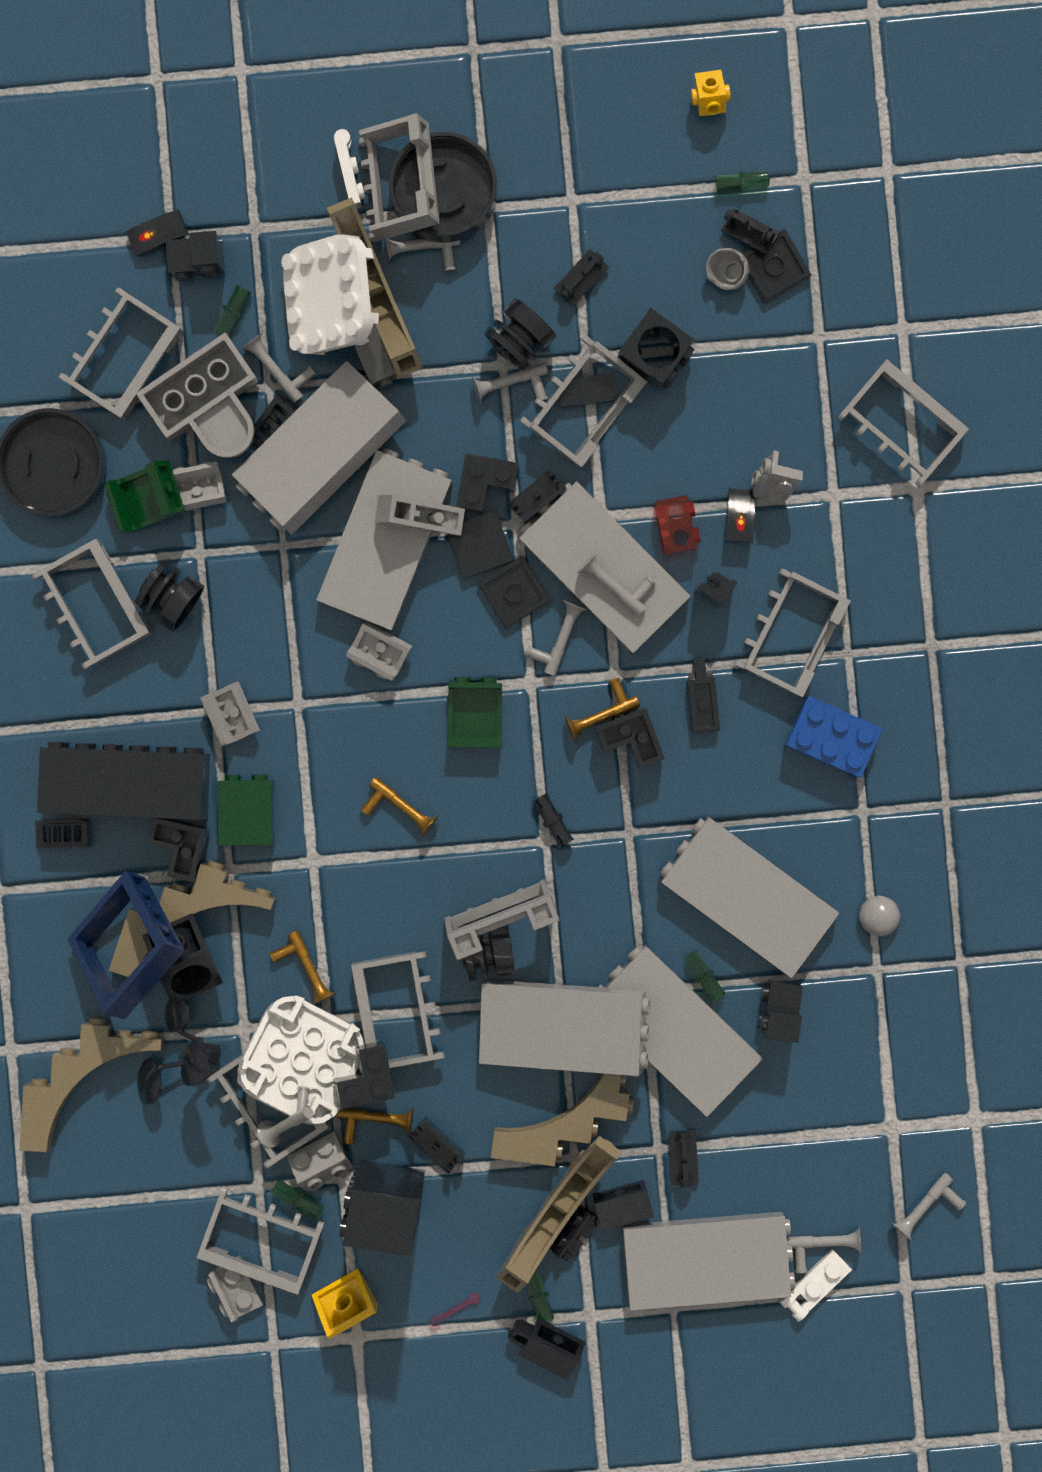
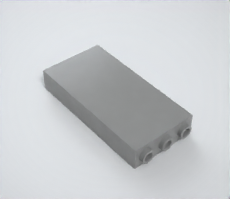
(318, 448)
(571, 534)
(377, 559)
(748, 896)
(563, 1027)
(685, 1034)
(708, 1260)

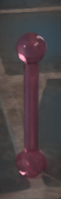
(474, 1298)

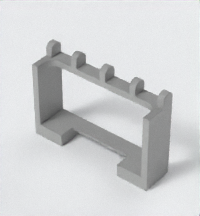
(426, 198)
(165, 344)
(626, 396)
(944, 417)
(105, 563)
(834, 619)
(540, 912)
(361, 986)
(231, 1094)
(221, 1258)

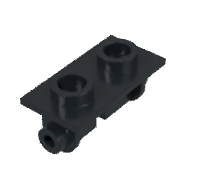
(749, 231)
(581, 277)
(683, 1157)
(580, 1223)

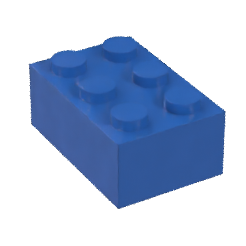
(833, 736)

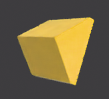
(344, 1303)

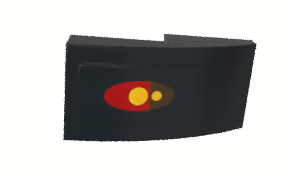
(156, 231)
(740, 516)

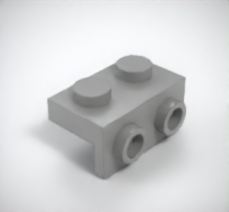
(774, 481)
(200, 485)
(378, 651)
(230, 714)
(319, 1162)

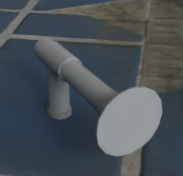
(394, 247)
(532, 373)
(290, 387)
(630, 600)
(553, 660)
(270, 1133)
(940, 1188)
(801, 1242)

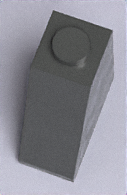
(376, 361)

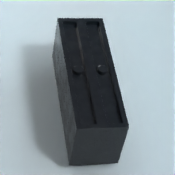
(123, 781)
(382, 1208)

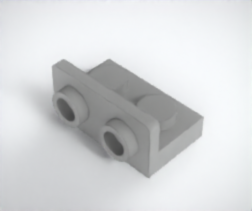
(235, 1291)

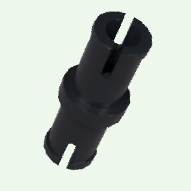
(553, 820)

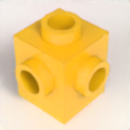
(710, 99)

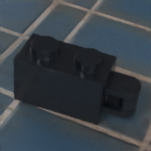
(547, 1346)

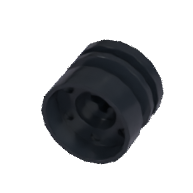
(518, 336)
(173, 598)
(495, 952)

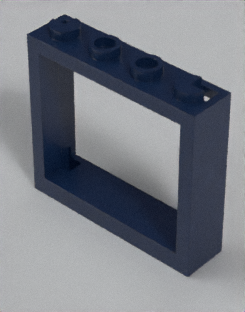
(163, 955)

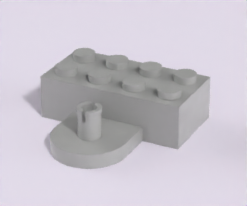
(203, 397)

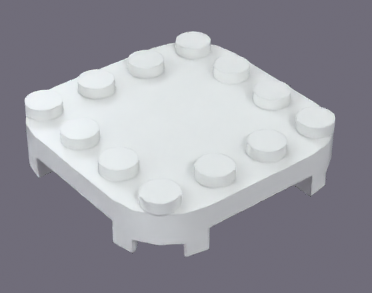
(328, 294)
(299, 1048)

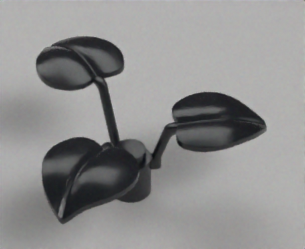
(197, 1058)

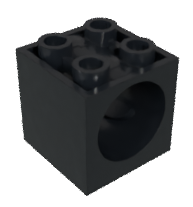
(656, 325)
(195, 967)

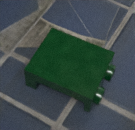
(144, 497)
(474, 713)
(245, 811)

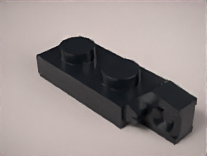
(703, 698)

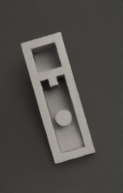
(419, 514)

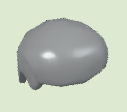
(727, 269)
(879, 916)

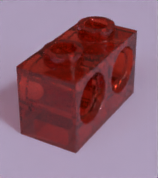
(668, 526)

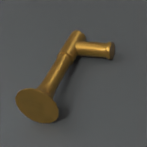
(624, 705)
(383, 790)
(297, 945)
(353, 1114)

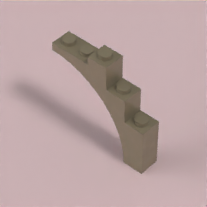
(390, 325)
(207, 892)
(45, 1100)
(540, 1141)
(555, 1212)

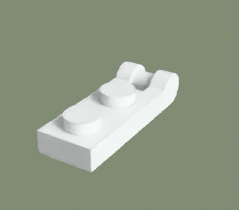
(348, 166)
(816, 1284)

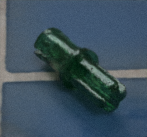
(742, 181)
(232, 311)
(704, 976)
(297, 1200)
(538, 1297)

